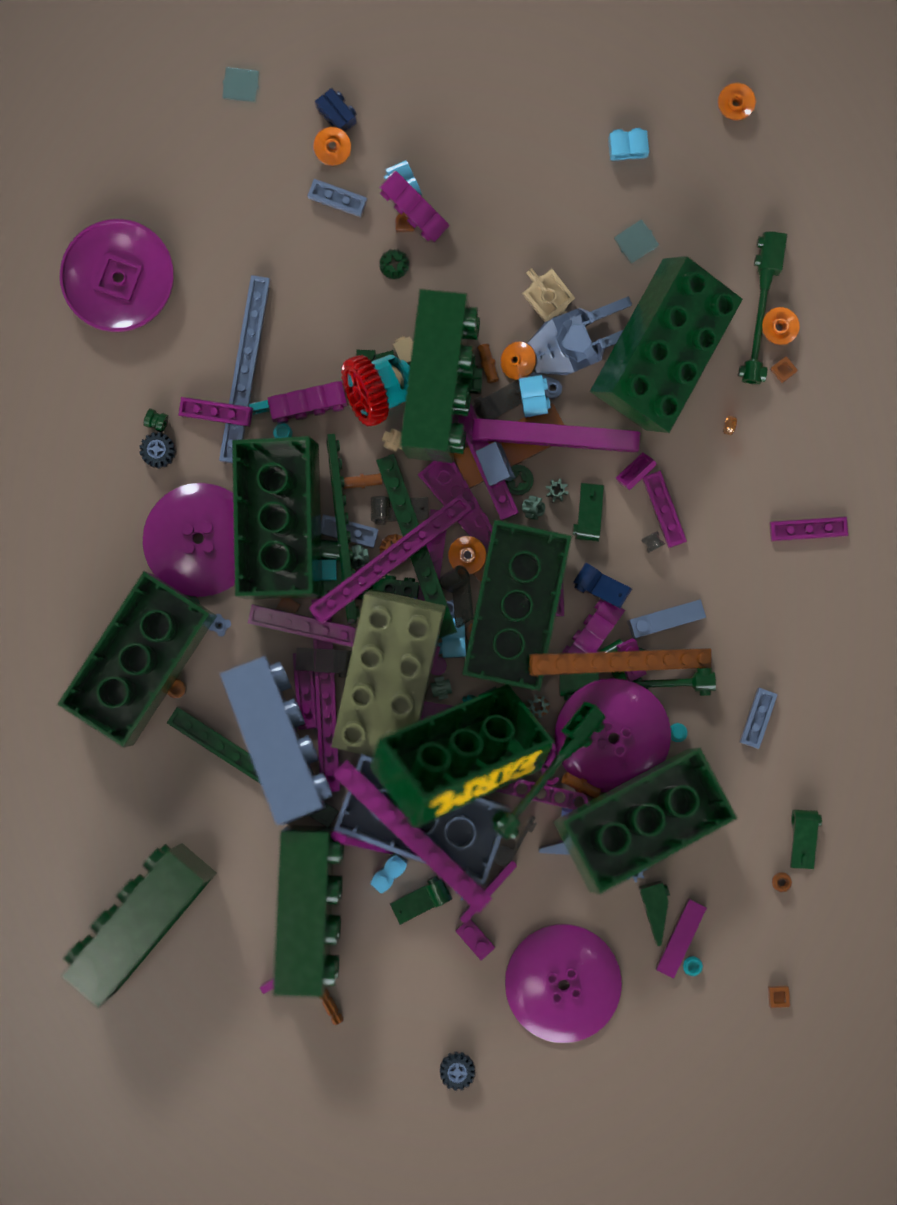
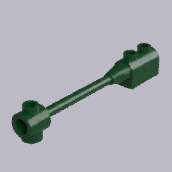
(769, 264)
(702, 681)
(578, 733)

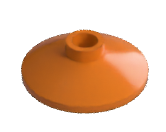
(736, 93)
(330, 155)
(788, 322)
(525, 364)
(457, 553)

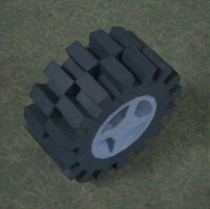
(153, 445)
(457, 1079)

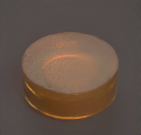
(730, 425)

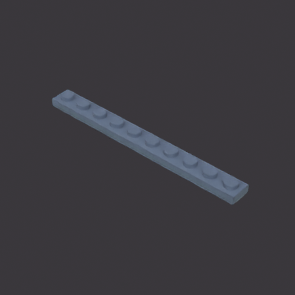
(246, 359)

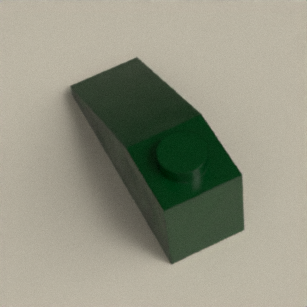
(656, 905)

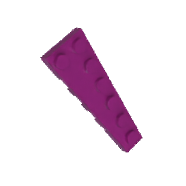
(446, 484)

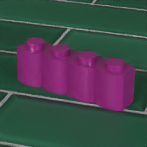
(414, 206)
(307, 401)
(596, 628)

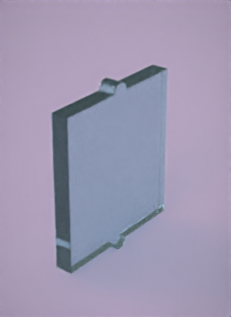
(240, 84)
(636, 241)

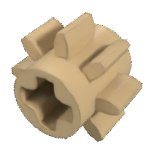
(392, 440)

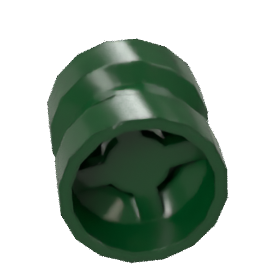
(156, 420)

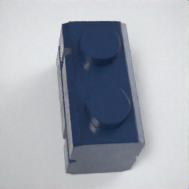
(335, 111)

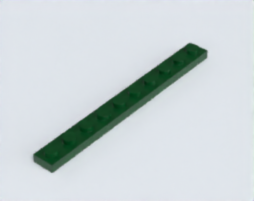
(341, 520)
(407, 522)
(229, 752)

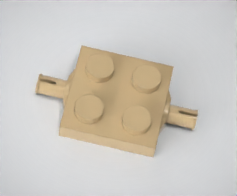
(547, 294)

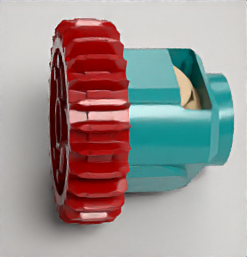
(374, 386)

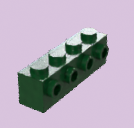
(389, 584)

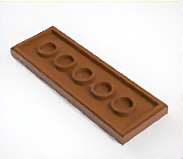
(515, 452)

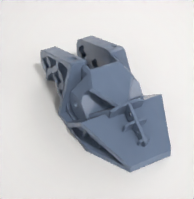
(564, 343)

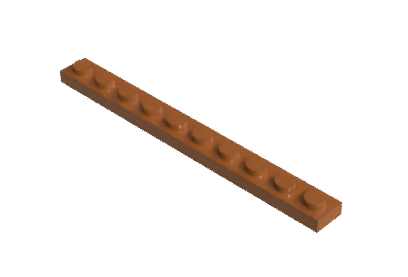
(619, 661)

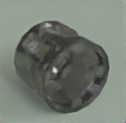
(653, 542)

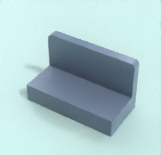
(495, 463)

